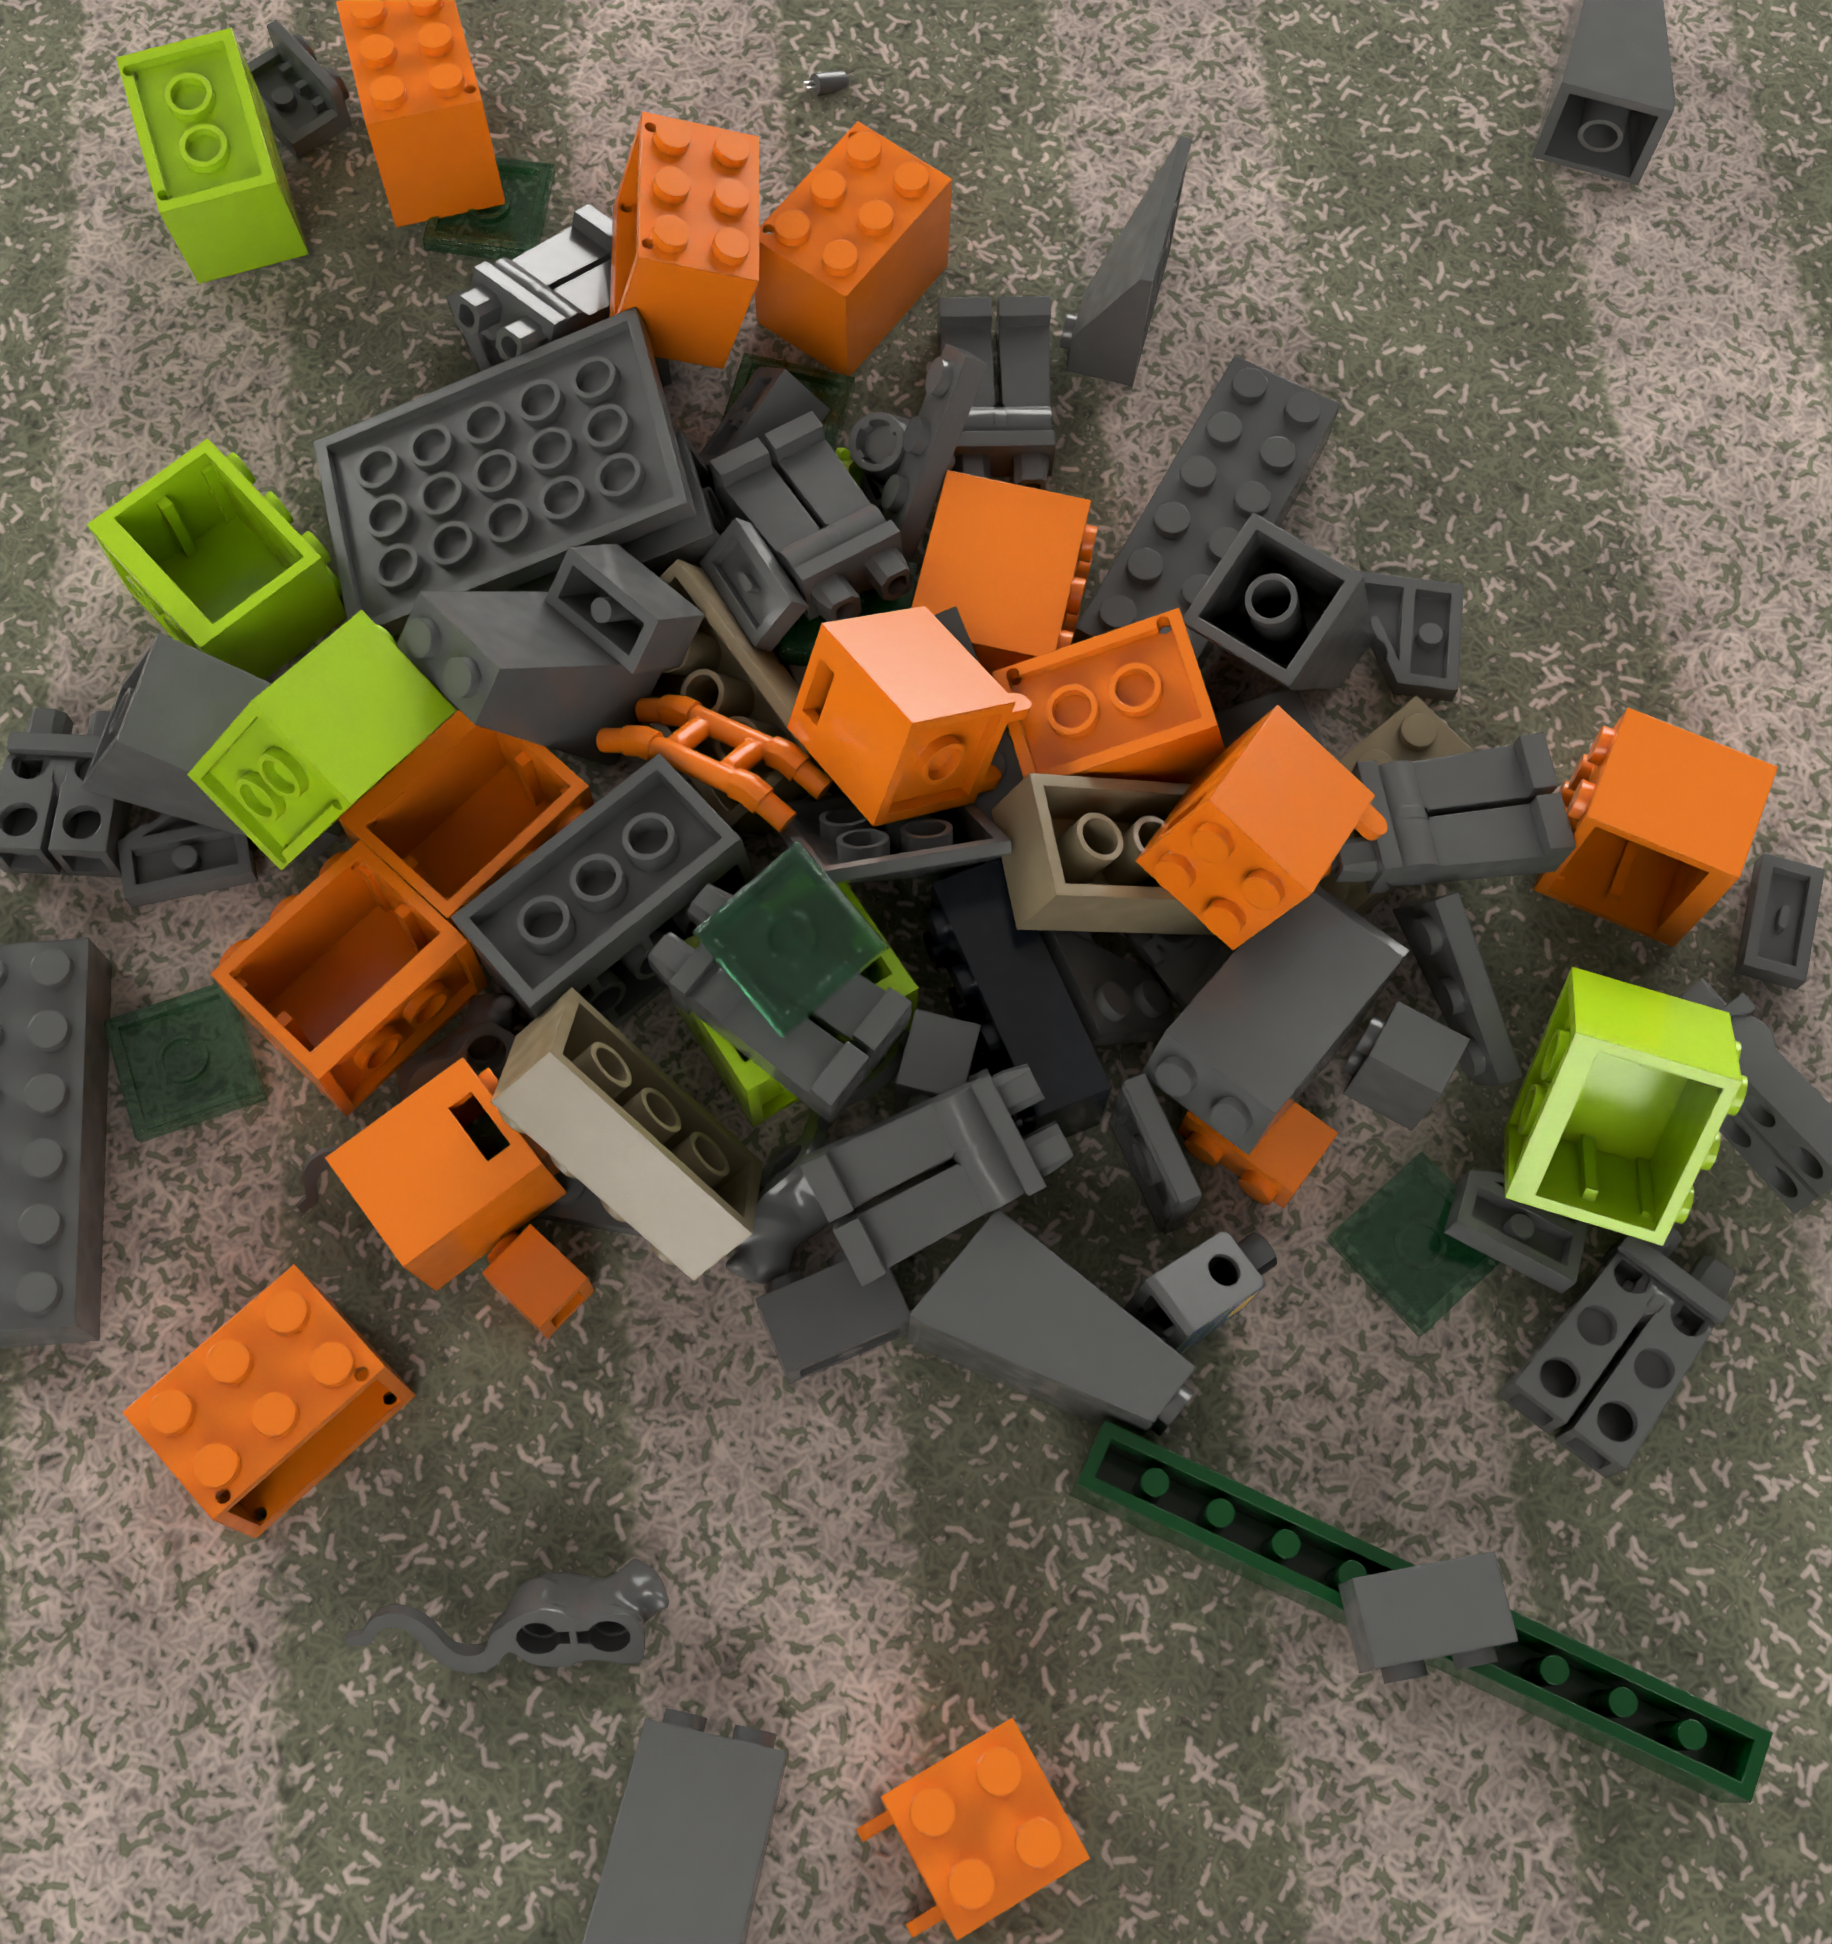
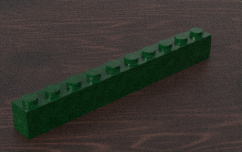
(1309, 1559)

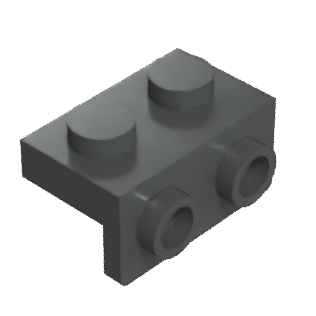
(299, 95)

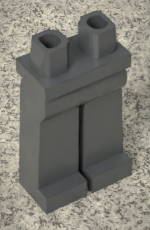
(544, 290)
(1018, 434)
(813, 518)
(1461, 818)
(818, 1060)
(1783, 1119)
(986, 1169)
(1669, 1322)

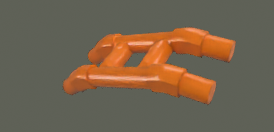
(731, 773)

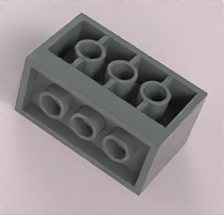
(604, 896)

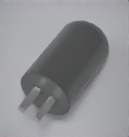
(827, 82)

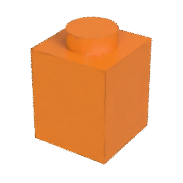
(537, 1279)

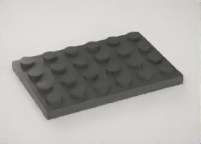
(504, 472)

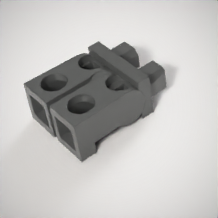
(45, 811)

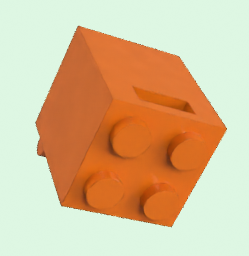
(902, 715)
(1259, 829)
(433, 1186)
(980, 1830)

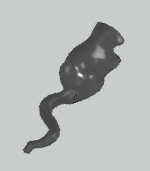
(482, 1041)
(786, 1204)
(548, 1622)

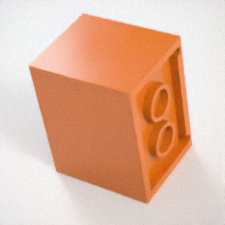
(421, 107)
(687, 236)
(852, 249)
(1010, 566)
(1116, 706)
(465, 811)
(1657, 826)
(351, 976)
(268, 1404)

